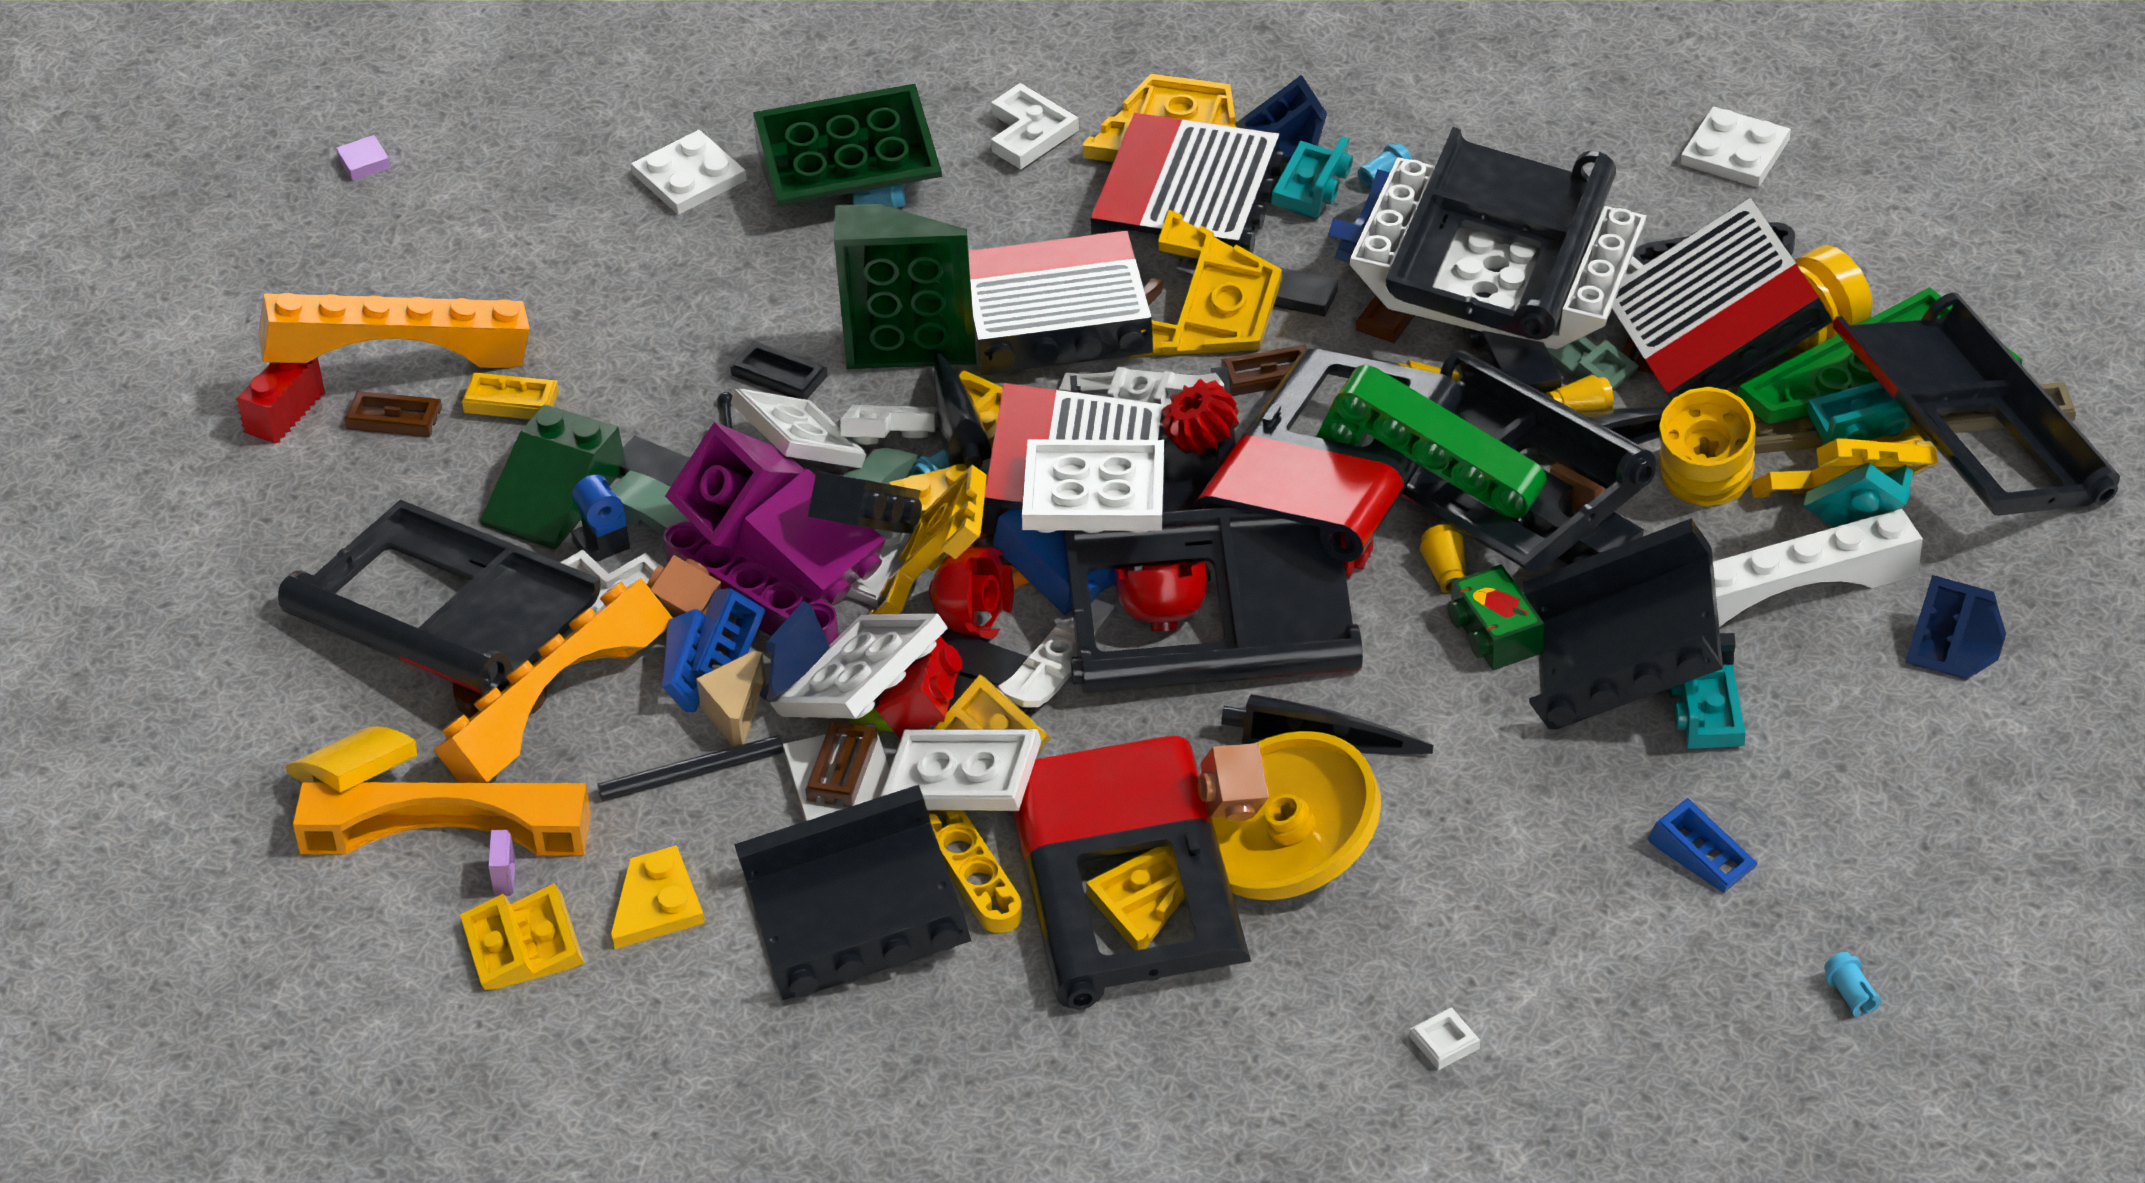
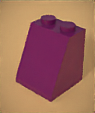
(728, 481)
(809, 550)

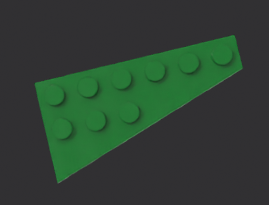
(1825, 368)

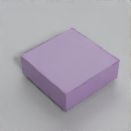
(363, 157)
(502, 862)

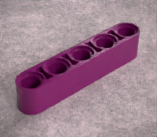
(748, 578)

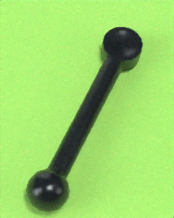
(724, 402)

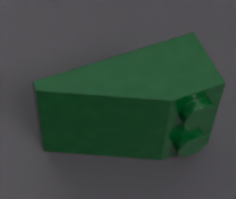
(542, 470)

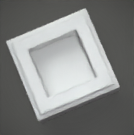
(1444, 1038)

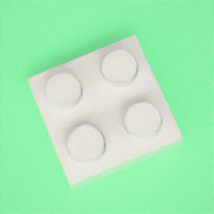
(1735, 146)
(688, 172)

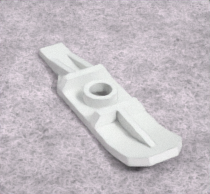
(1123, 382)
(1045, 669)

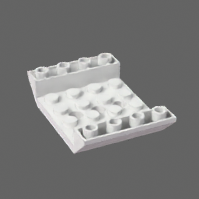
(1476, 251)

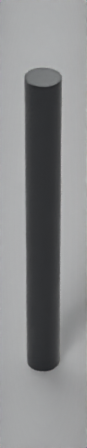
(690, 768)

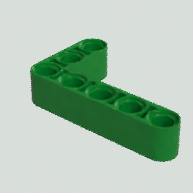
(1434, 439)

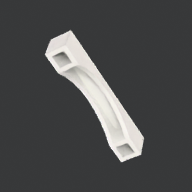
(1859, 552)

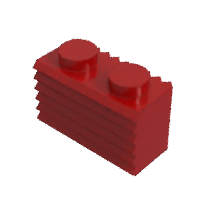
(279, 398)
(924, 692)

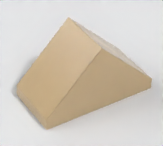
(732, 695)

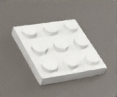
(1093, 485)
(861, 666)

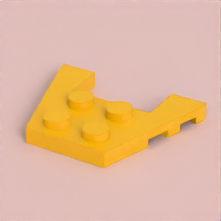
(1168, 98)
(1226, 299)
(1845, 456)
(943, 529)

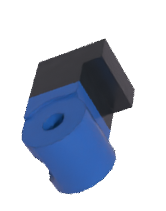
(602, 519)

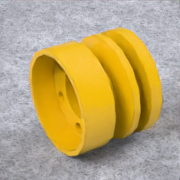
(1840, 288)
(1707, 446)

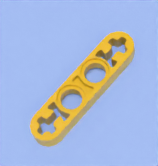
(977, 860)

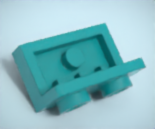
(1312, 178)
(1858, 414)
(1860, 495)
(1710, 710)

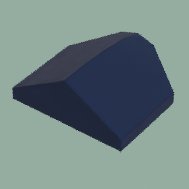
(1292, 114)
(1957, 629)
(794, 650)

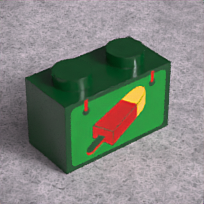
(1496, 617)

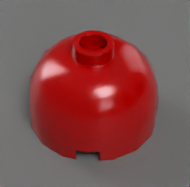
(971, 585)
(1162, 593)

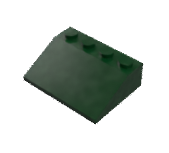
(845, 145)
(902, 288)

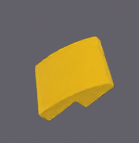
(355, 758)
(521, 938)

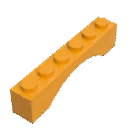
(307, 326)
(493, 736)
(539, 816)

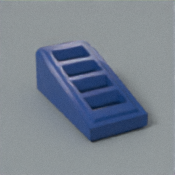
(744, 630)
(680, 650)
(1669, 839)

